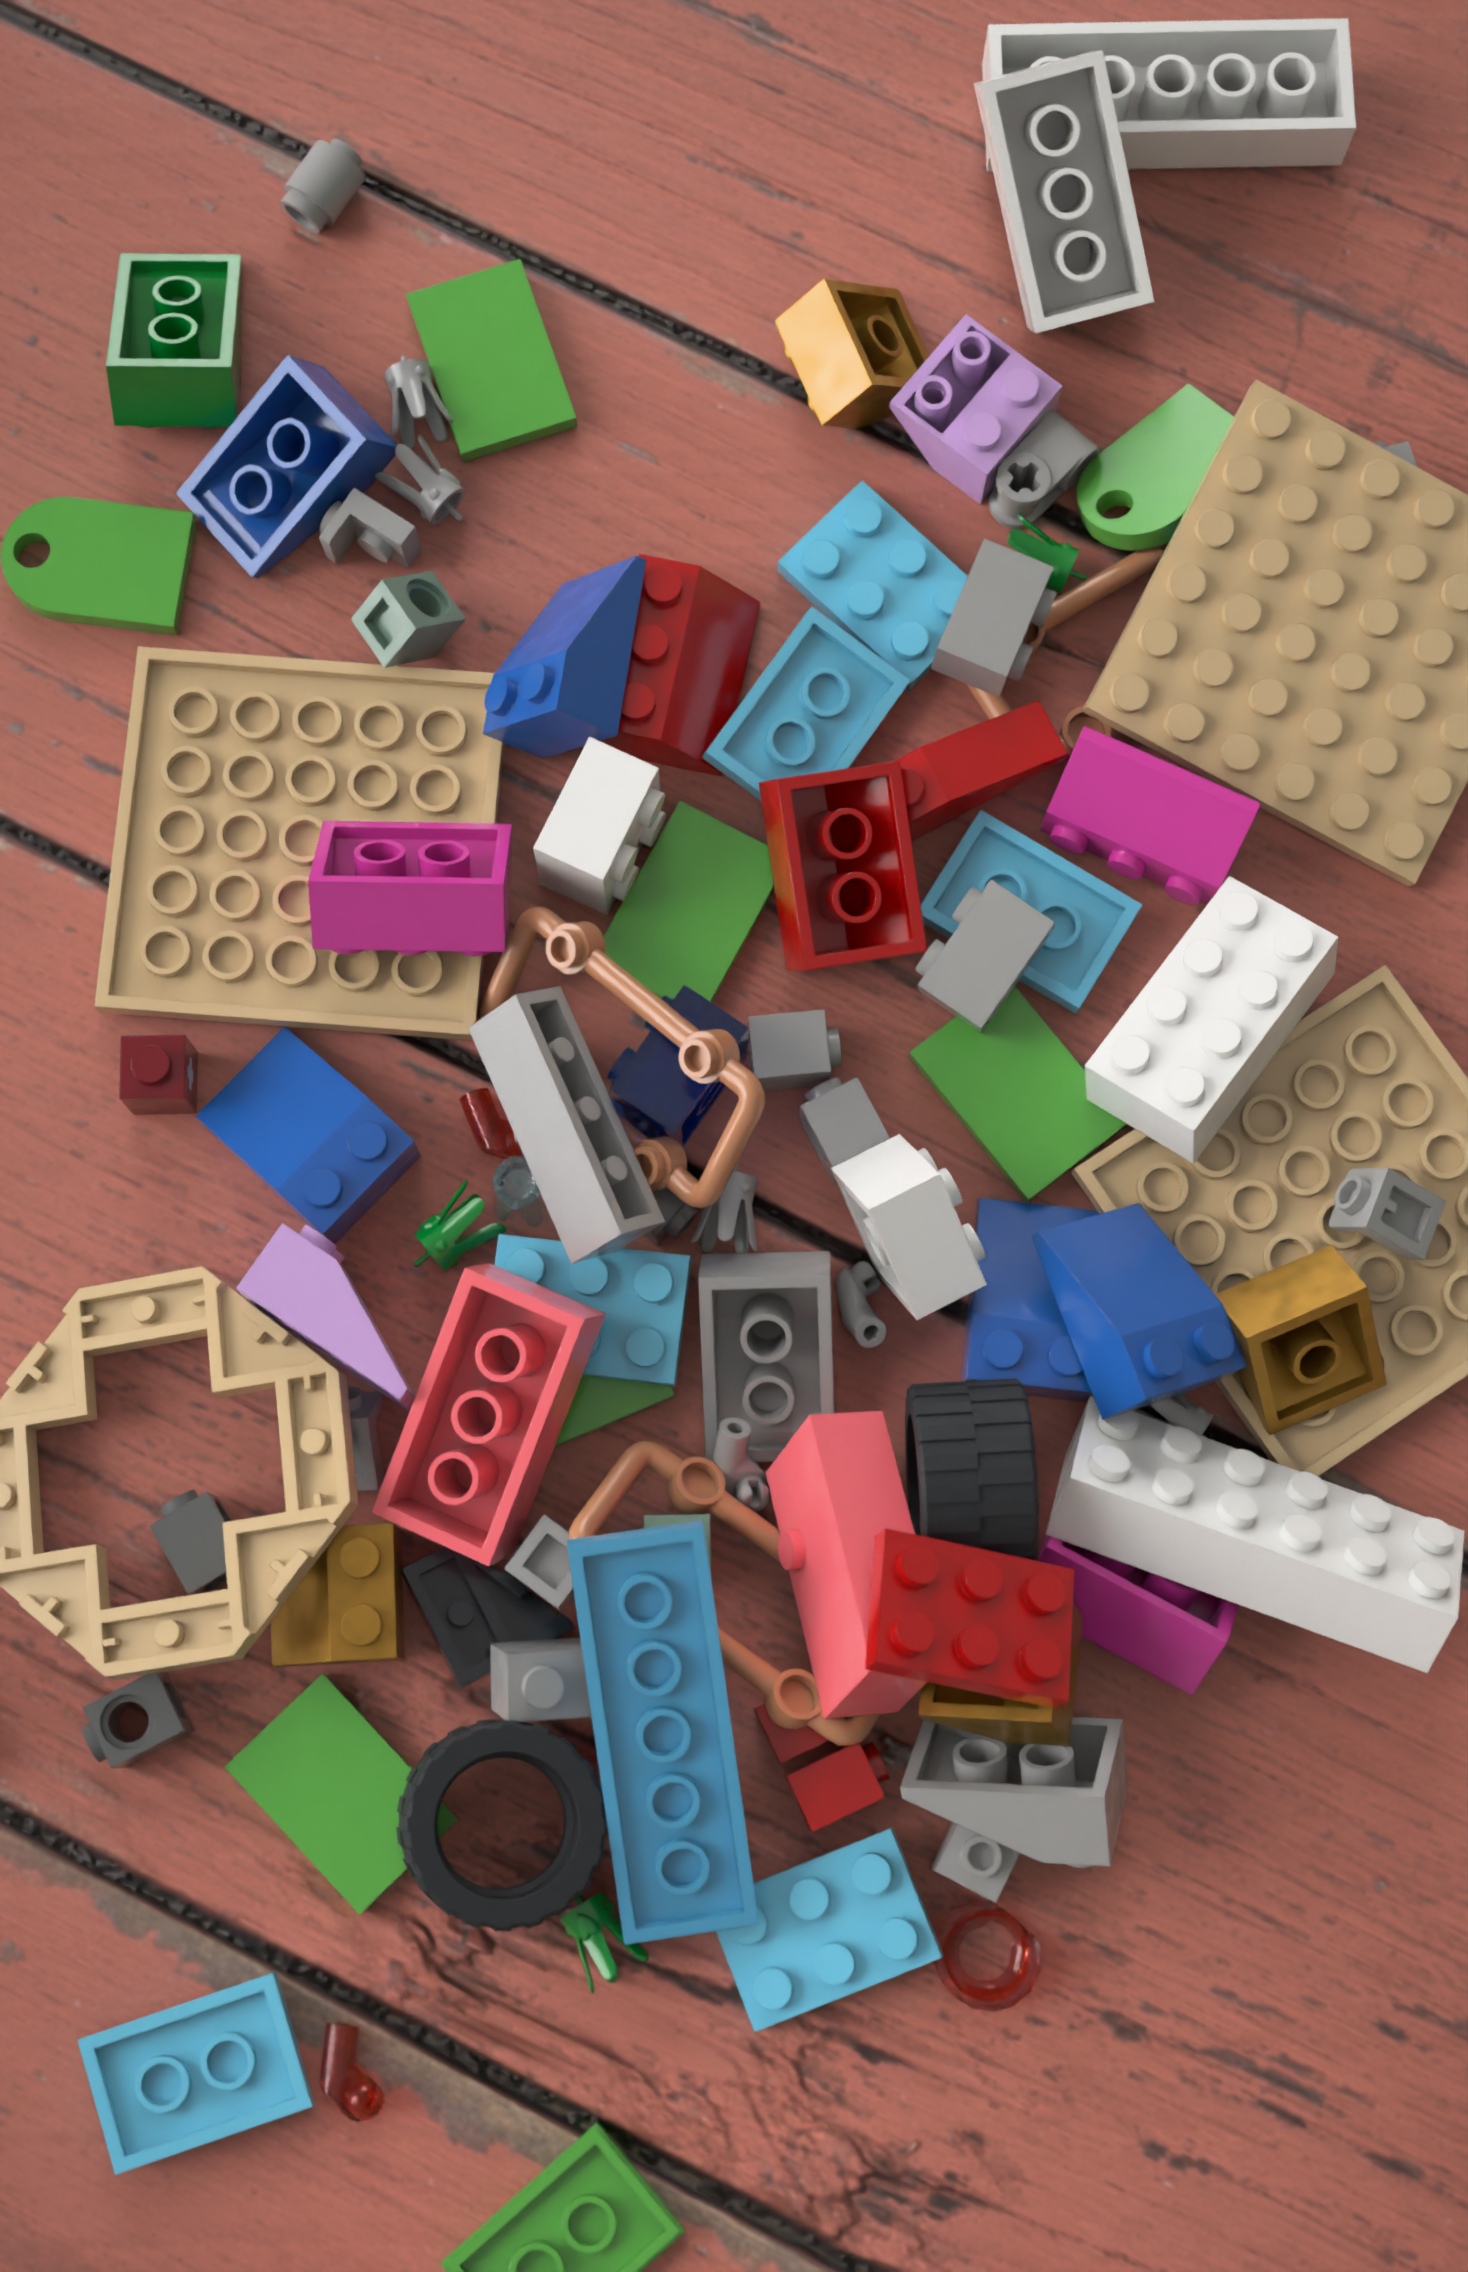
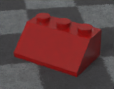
(684, 664)
(842, 866)

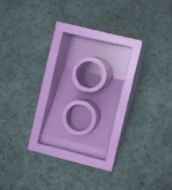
(312, 1296)

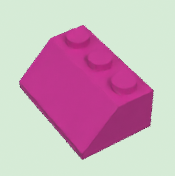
(1147, 817)
(411, 887)
(1145, 1616)

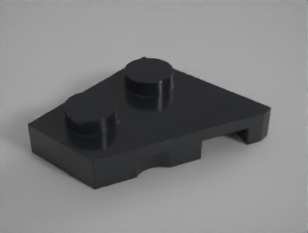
(476, 1606)

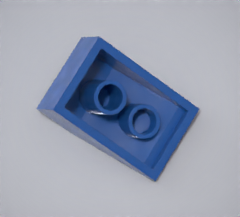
(285, 465)
(569, 666)
(310, 1135)
(1135, 1310)
(1015, 1318)

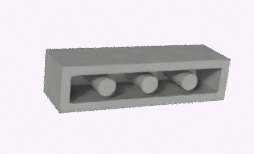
(566, 1124)

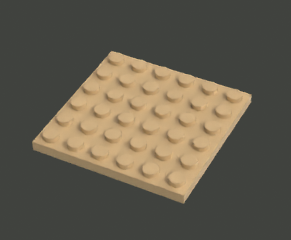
(1309, 636)
(223, 820)
(1342, 1093)

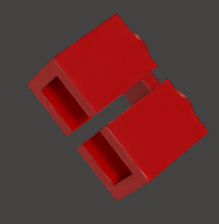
(832, 1784)

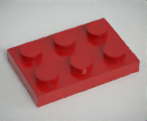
(970, 1618)

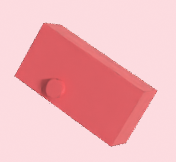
(488, 1413)
(830, 1500)

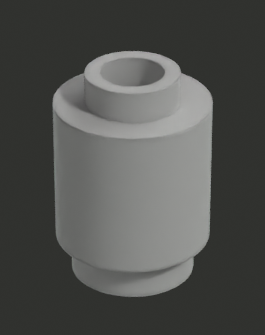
(322, 184)

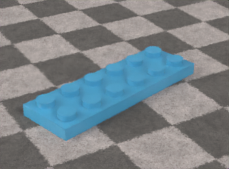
(663, 1731)

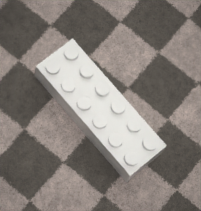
(1207, 87)
(1260, 1535)

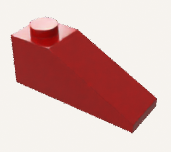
(976, 765)

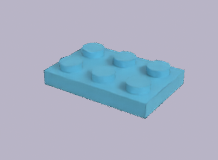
(877, 580)
(807, 708)
(1085, 910)
(635, 1288)
(830, 1930)
(196, 2072)

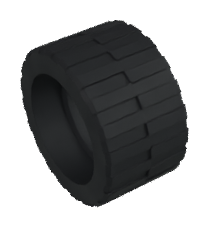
(973, 1465)
(581, 1839)

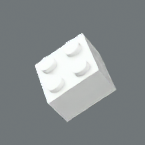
(599, 827)
(911, 1225)

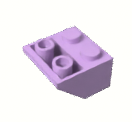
(973, 406)

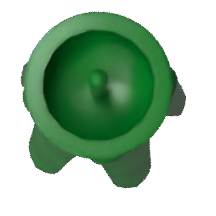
(1052, 553)
(440, 1232)
(586, 1925)

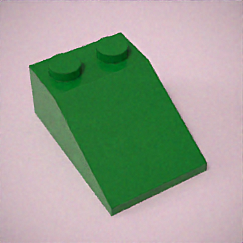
(176, 340)

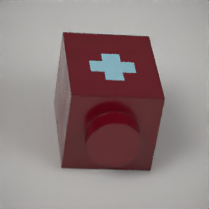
(158, 1074)

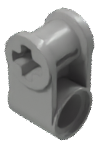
(1039, 470)

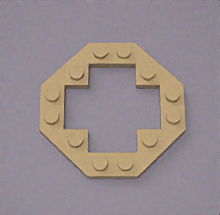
(262, 1553)

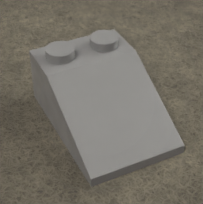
(765, 1344)
(1028, 1797)

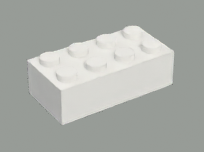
(1064, 191)
(1211, 1018)

